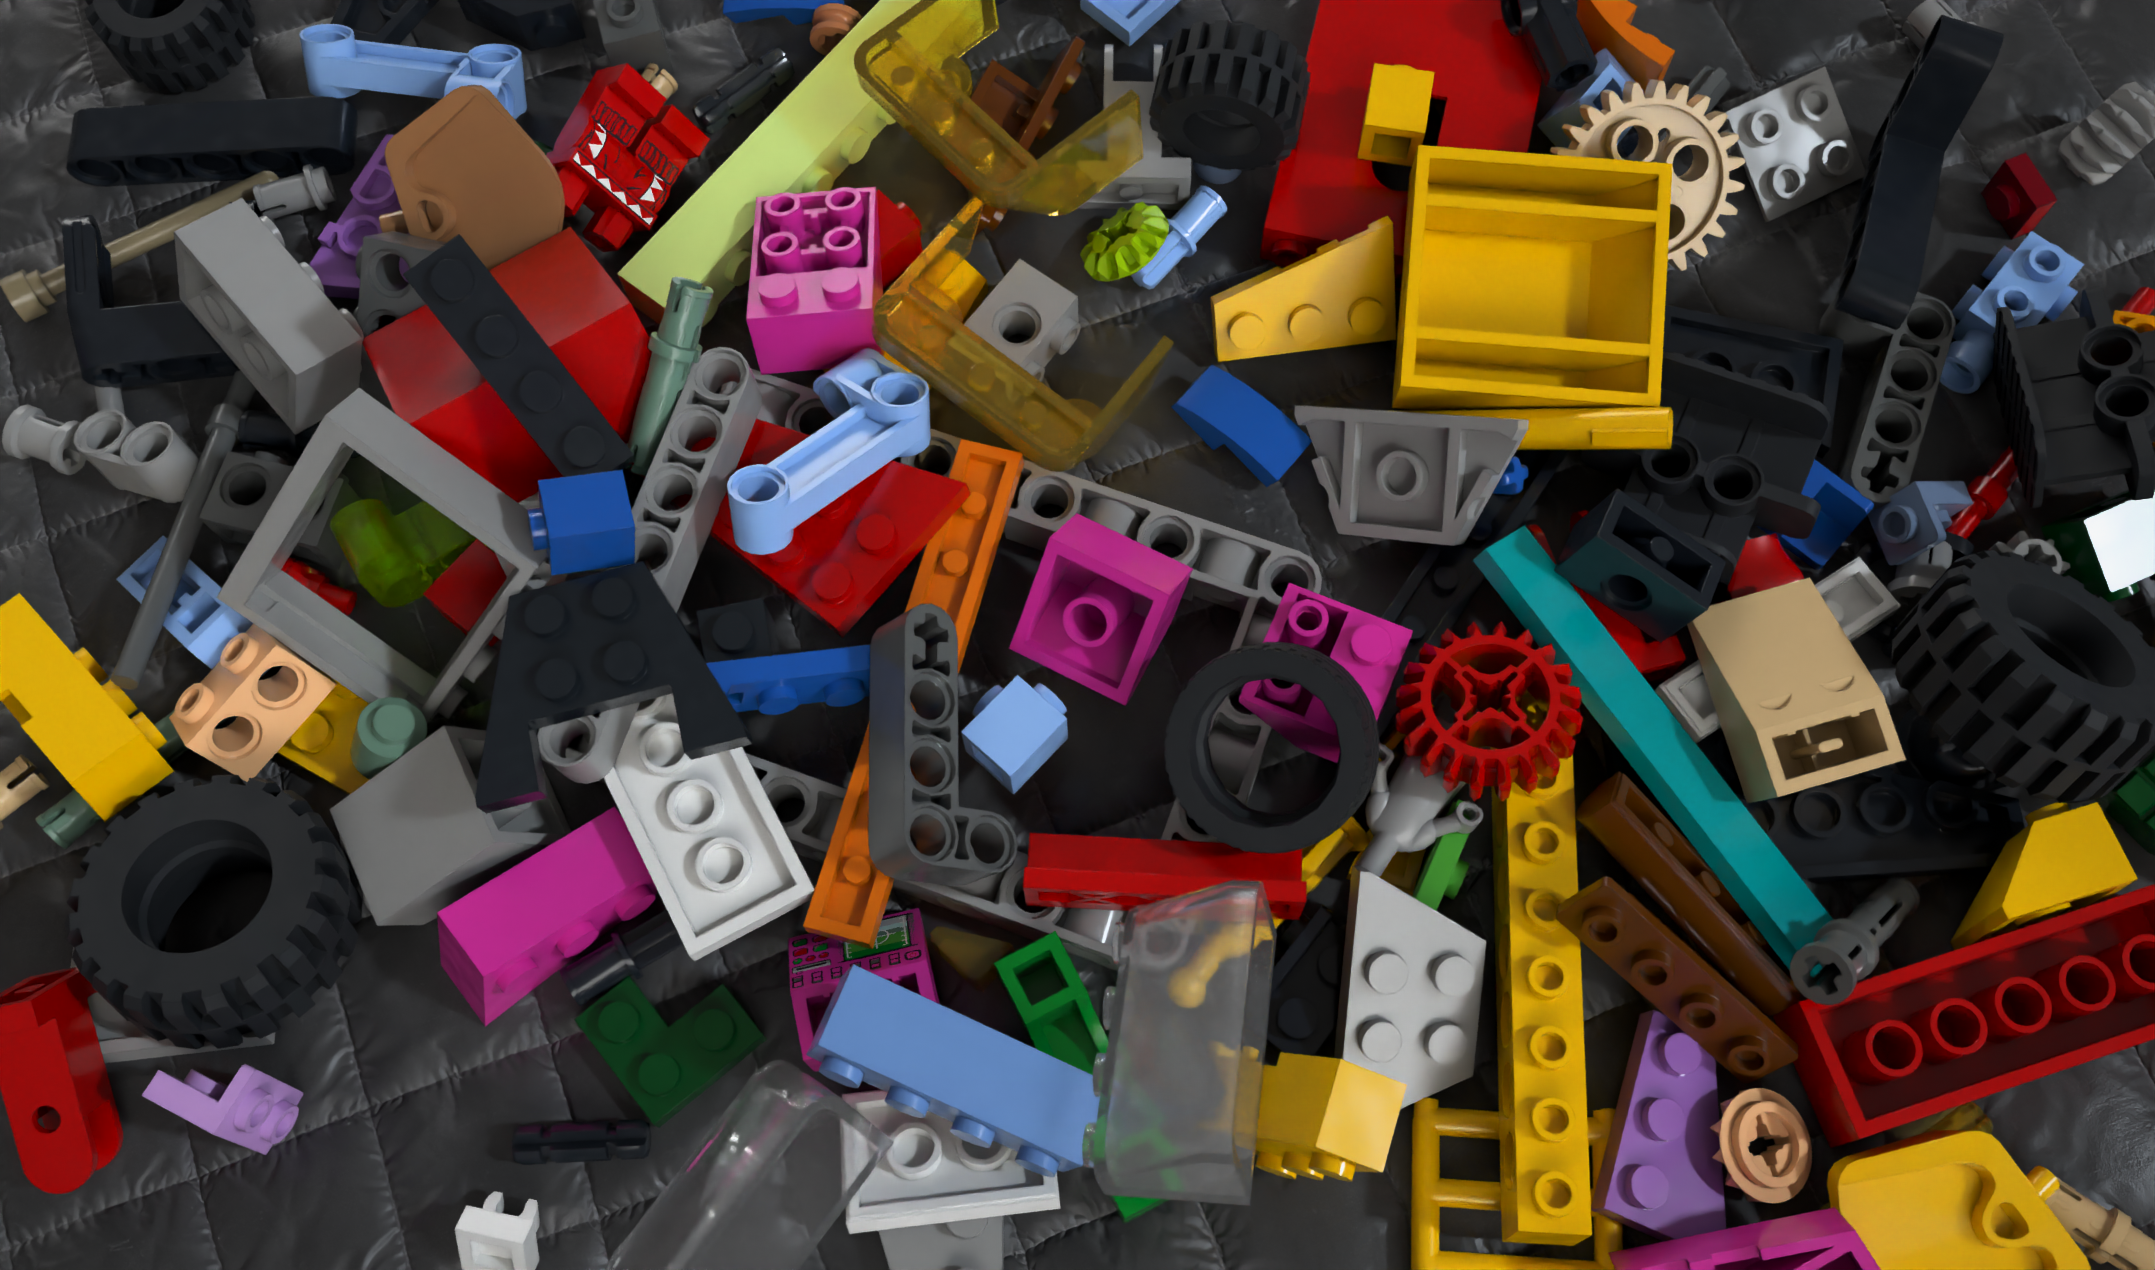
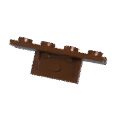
(1022, 108)
(1676, 980)

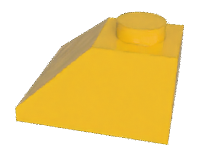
(2046, 871)

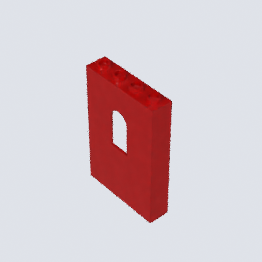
(1478, 71)

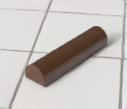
(1686, 890)

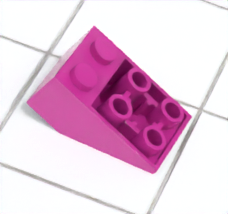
(814, 278)

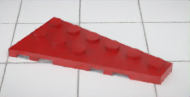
(852, 545)

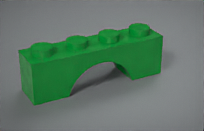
(1059, 1020)

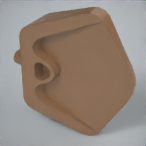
(473, 175)

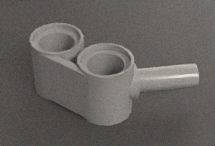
(134, 459)

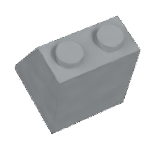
(422, 837)

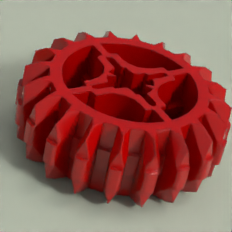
(1487, 676)

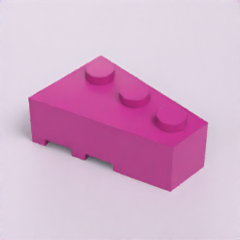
(542, 914)
(1793, 1242)

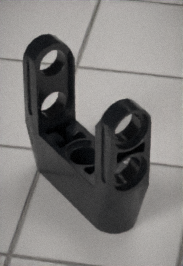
(130, 342)

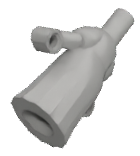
(1407, 810)

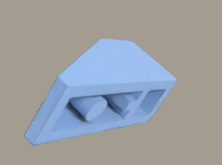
(195, 615)

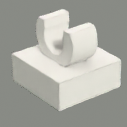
(498, 1240)

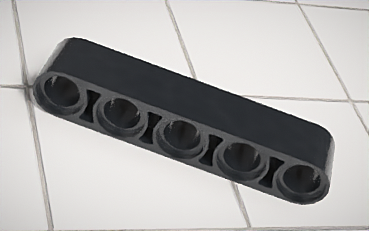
(211, 140)

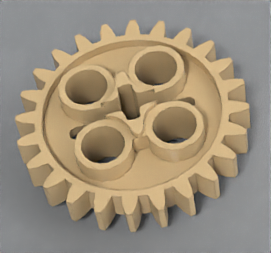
(1695, 195)

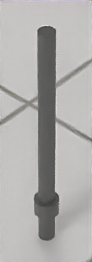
(223, 435)

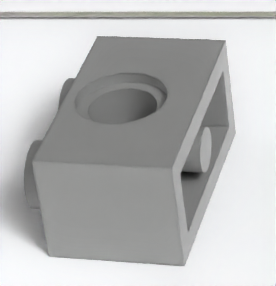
(1030, 306)

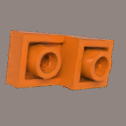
(1609, 26)

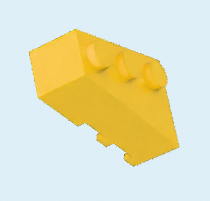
(1325, 1118)

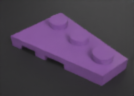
(341, 241)
(1660, 1141)

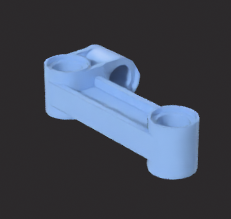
(343, 66)
(877, 417)

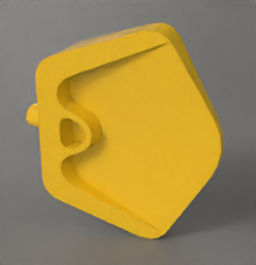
(1952, 1206)

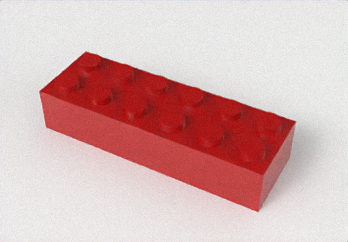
(1979, 1018)

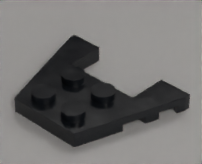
(588, 652)

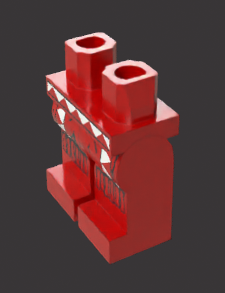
(622, 155)

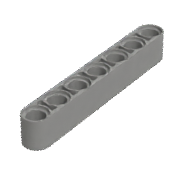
(678, 532)

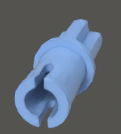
(1184, 232)

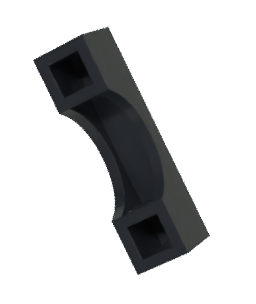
(517, 361)

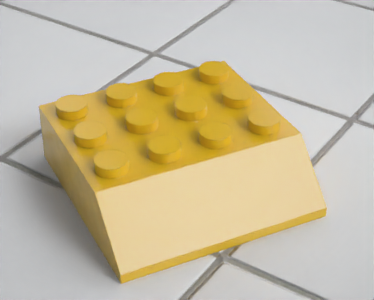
(1532, 281)

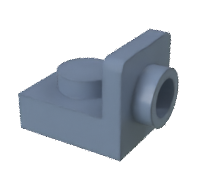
(1917, 518)

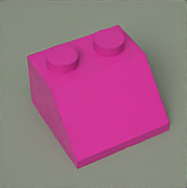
(1099, 607)

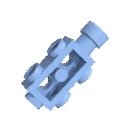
(2027, 281)

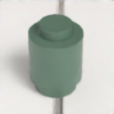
(385, 733)

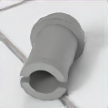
(295, 193)

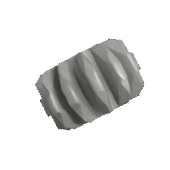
(2111, 134)

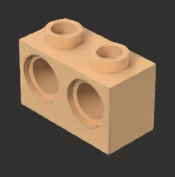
(265, 709)

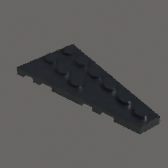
(1864, 822)

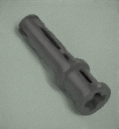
(1851, 945)

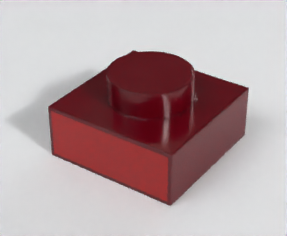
(2018, 196)

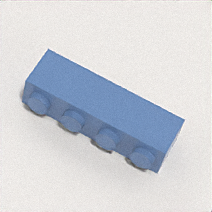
(956, 1070)

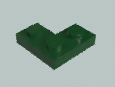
(665, 1063)

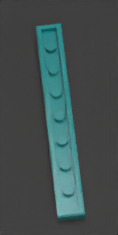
(1656, 745)

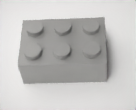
(268, 313)

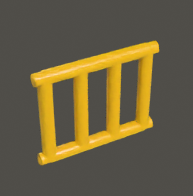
(1432, 1192)

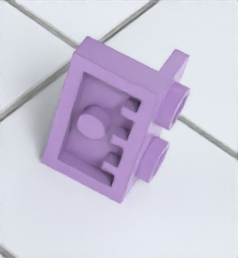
(248, 1112)

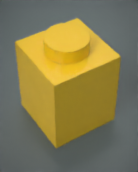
(1395, 114)

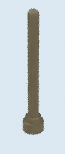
(34, 291)

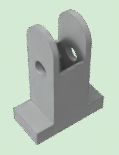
(1153, 178)

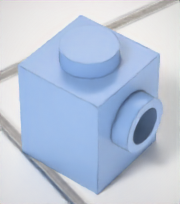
(1015, 731)

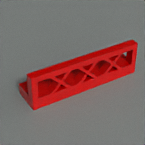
(1140, 871)

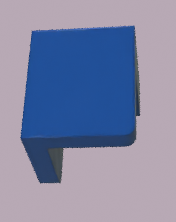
(1839, 515)

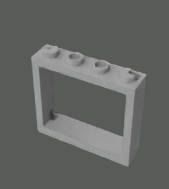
(328, 636)

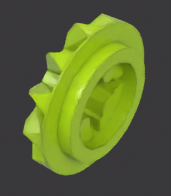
(1125, 242)

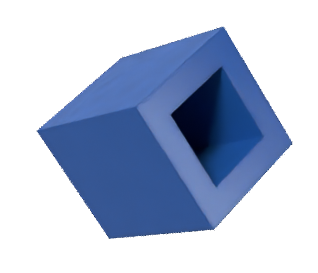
(584, 522)

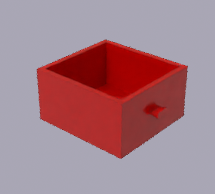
(577, 316)

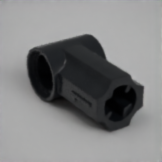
(1552, 39)

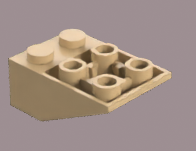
(1791, 692)

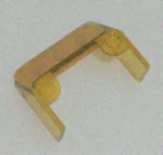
(926, 88)
(928, 337)

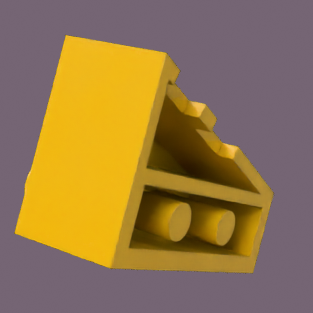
(74, 717)

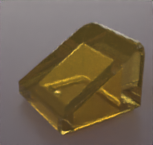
(970, 954)

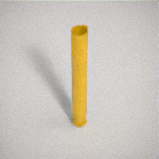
(1585, 427)

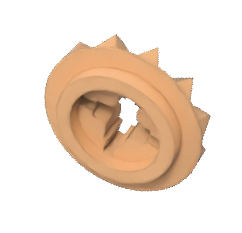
(1780, 1170)

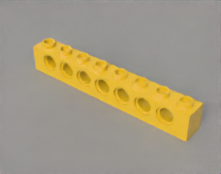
(1539, 1013)

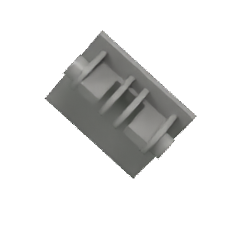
(1794, 144)

